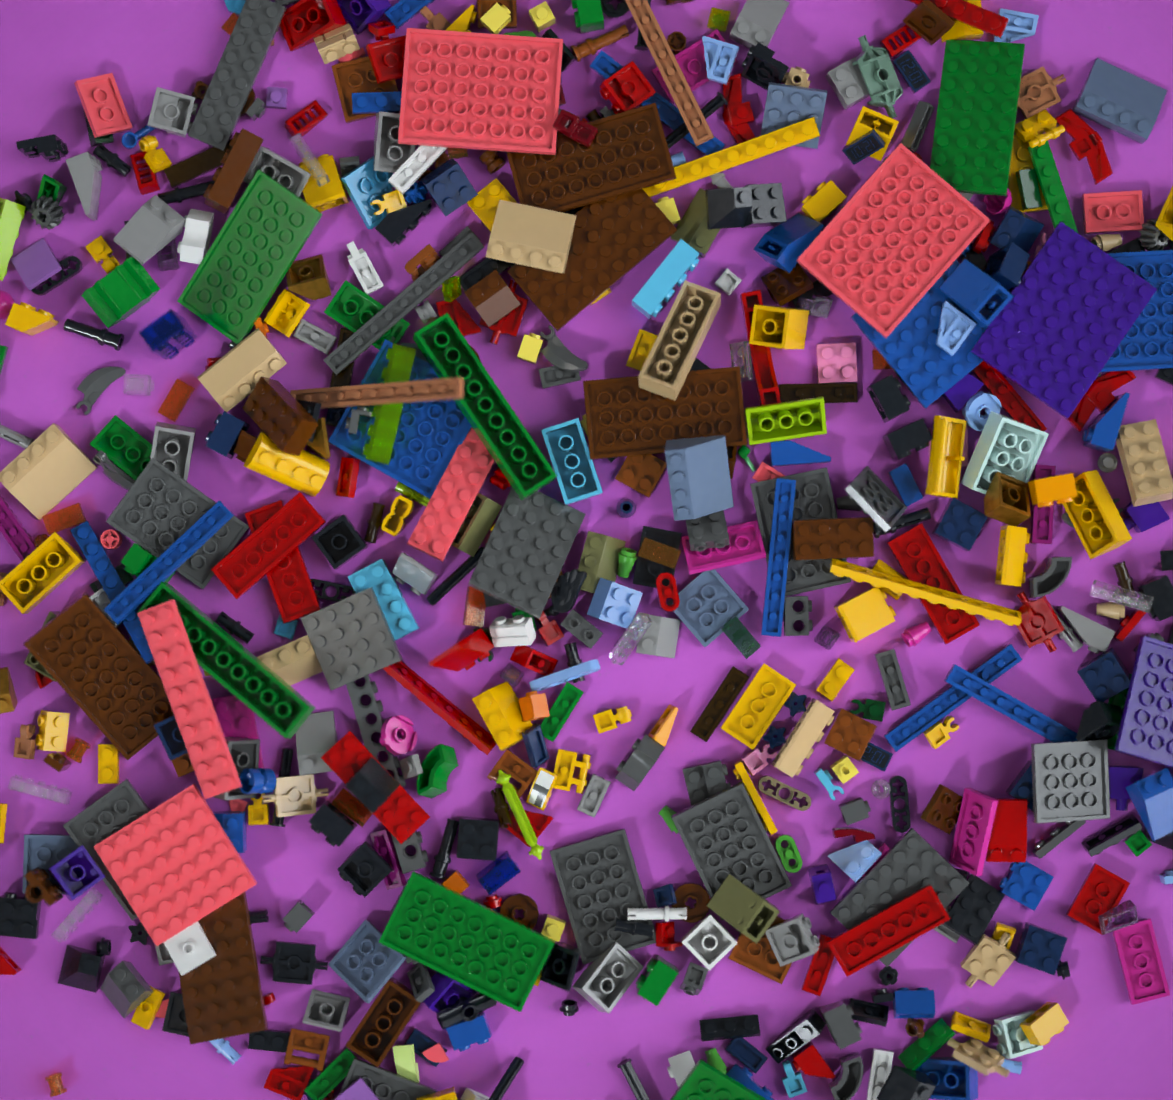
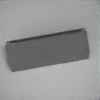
(917, 125)

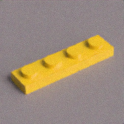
(741, 773)

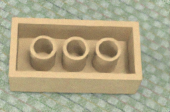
(1144, 463)

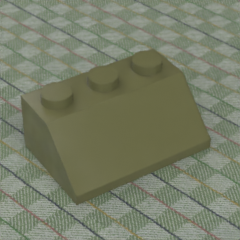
(694, 227)
(476, 524)
(599, 559)

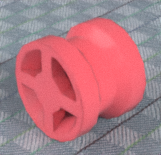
(107, 539)

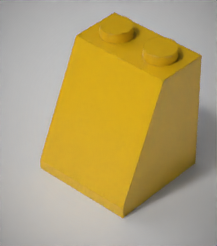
(330, 194)
(779, 327)
(865, 613)

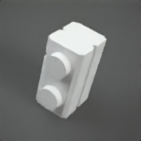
(512, 631)

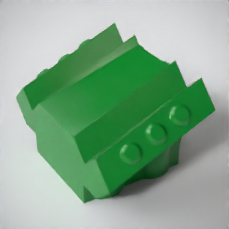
(121, 292)

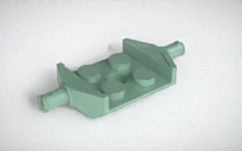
(882, 92)

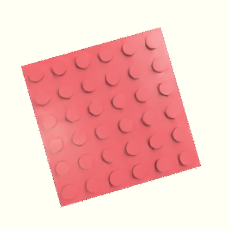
(175, 864)

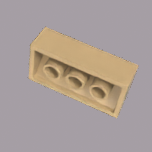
(240, 369)
(293, 661)
(803, 737)

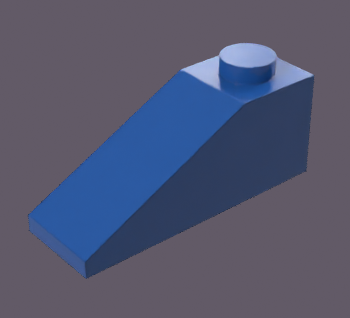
(791, 453)

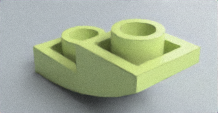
(405, 1062)

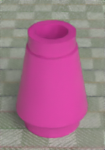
(915, 634)

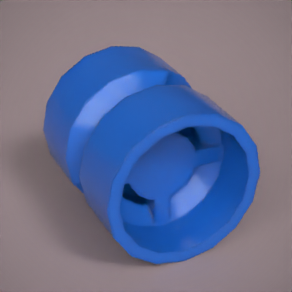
(257, 780)

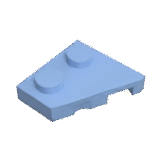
(1018, 27)
(719, 59)
(953, 328)
(856, 859)

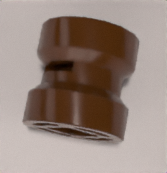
(677, 39)
(492, 161)

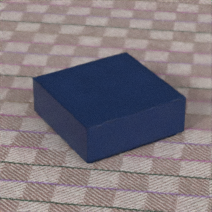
(664, 896)

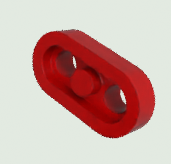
(981, 242)
(667, 591)

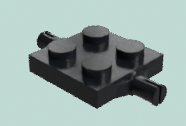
(294, 962)

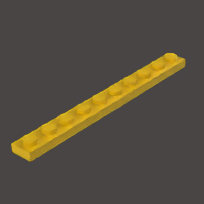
(738, 155)
(919, 590)

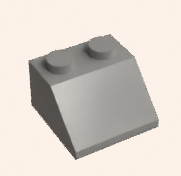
(660, 637)

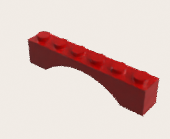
(760, 355)

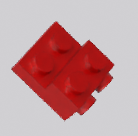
(626, 88)

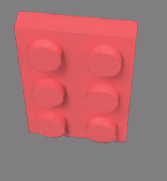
(103, 105)
(1113, 211)

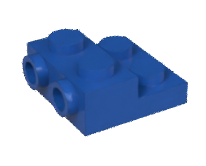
(1025, 884)

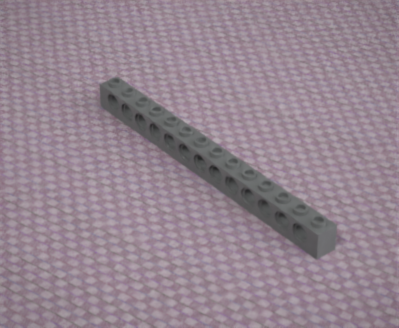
(407, 862)

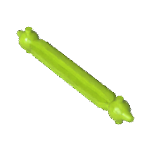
(519, 814)

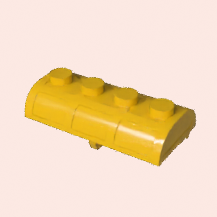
(945, 457)
(299, 472)

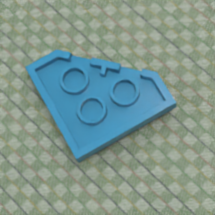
(366, 186)

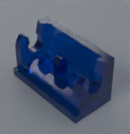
(498, 873)

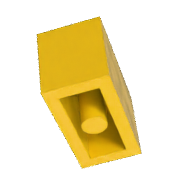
(823, 202)
(1044, 1023)

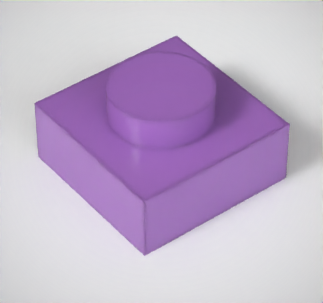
(276, 97)

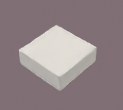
(728, 282)

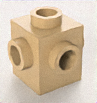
(797, 74)

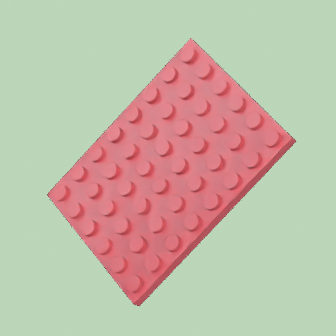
(480, 91)
(893, 240)

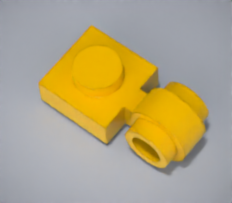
(155, 158)
(100, 251)
(607, 721)

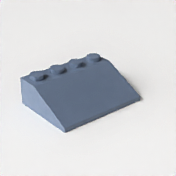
(1120, 101)
(698, 476)

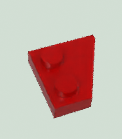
(459, 316)
(537, 821)
(289, 1081)

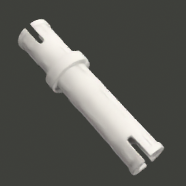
(656, 913)

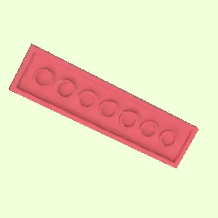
(452, 498)

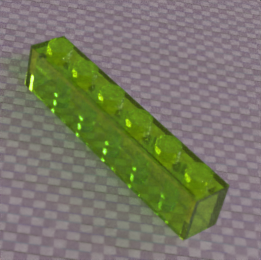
(388, 415)

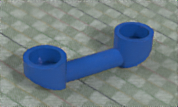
(130, 139)

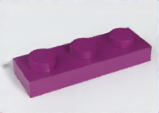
(385, 848)

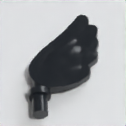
(565, 592)

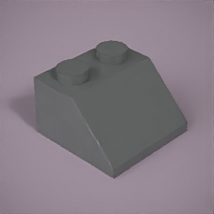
(125, 988)
(840, 1024)

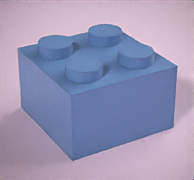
(614, 603)

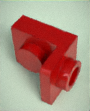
(665, 936)

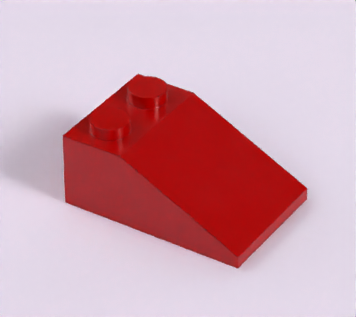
(309, 20)
(464, 652)
(1009, 832)

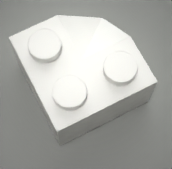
(709, 941)

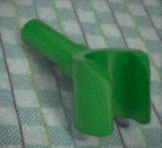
(743, 452)

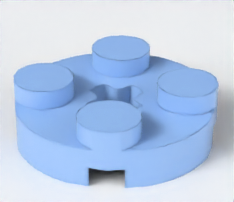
(975, 405)

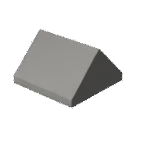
(326, 1010)

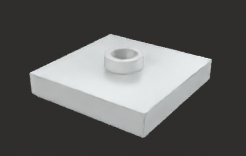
(189, 948)

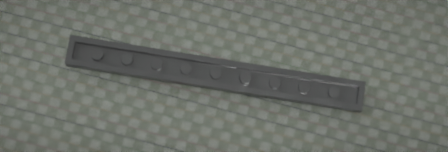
(404, 303)

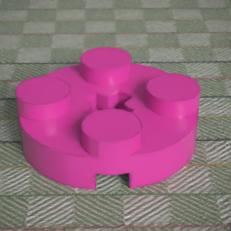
(389, 735)

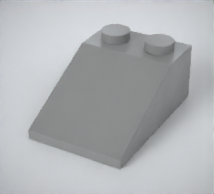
(758, 22)
(848, 83)
(387, 152)
(280, 169)
(87, 179)
(150, 229)
(173, 447)
(414, 574)
(314, 740)
(608, 978)

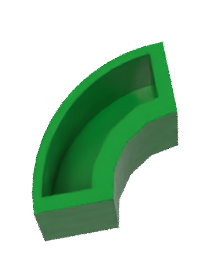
(436, 769)

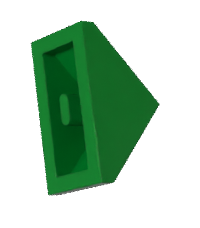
(51, 187)

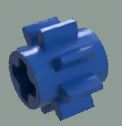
(416, 193)

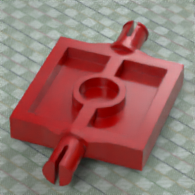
(511, 322)
(1038, 622)

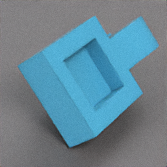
(825, 778)
(793, 1082)

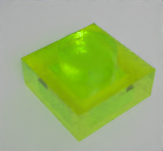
(718, 19)
(451, 288)

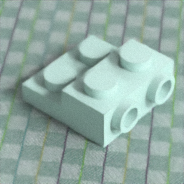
(1011, 1036)

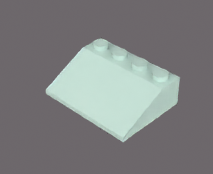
(1003, 448)

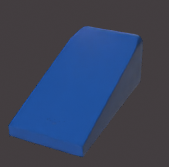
(905, 484)

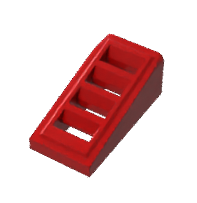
(885, 42)
(301, 115)
(148, 184)

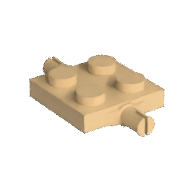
(295, 795)
(988, 960)
(979, 1056)

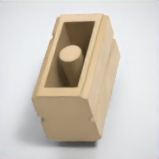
(336, 43)

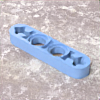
(565, 675)

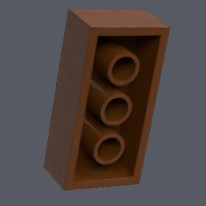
(234, 168)
(280, 416)
(832, 538)
(383, 1022)

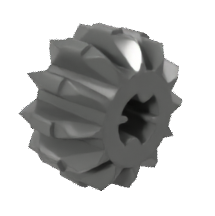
(46, 212)
(1152, 237)

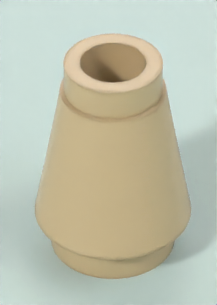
(1107, 241)
(1110, 610)

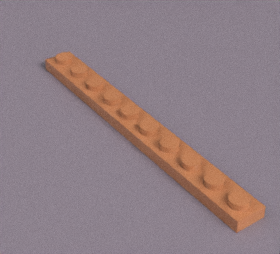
(670, 71)
(383, 393)

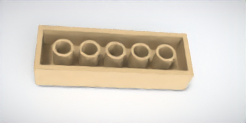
(679, 340)

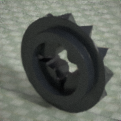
(610, 11)

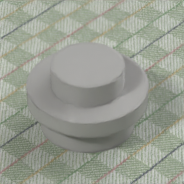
(1107, 462)

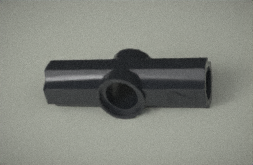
(464, 1009)

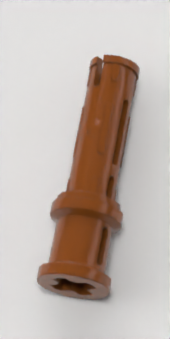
(591, 46)

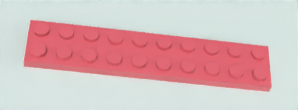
(189, 699)

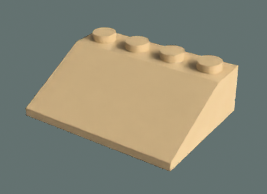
(531, 236)
(46, 471)

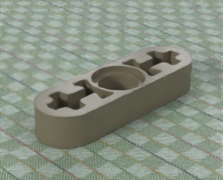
(795, 804)

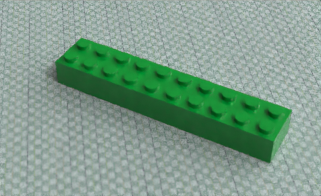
(485, 407)
(237, 667)

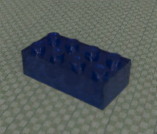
(168, 335)

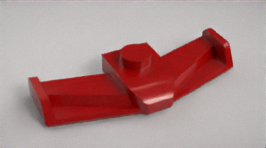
(735, 113)
(1086, 144)
(1099, 396)

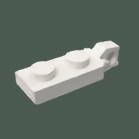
(364, 269)

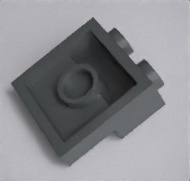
(708, 532)
(705, 780)

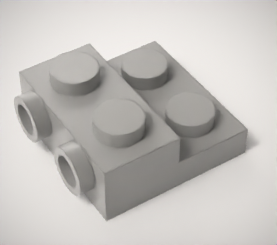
(172, 112)
(792, 939)

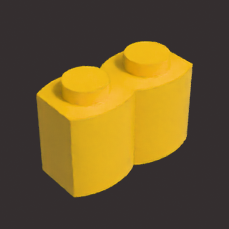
(400, 510)

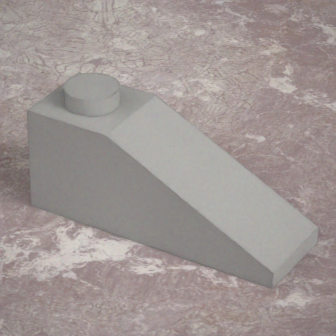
(1090, 632)

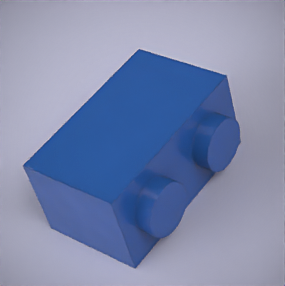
(914, 1003)
(469, 1032)

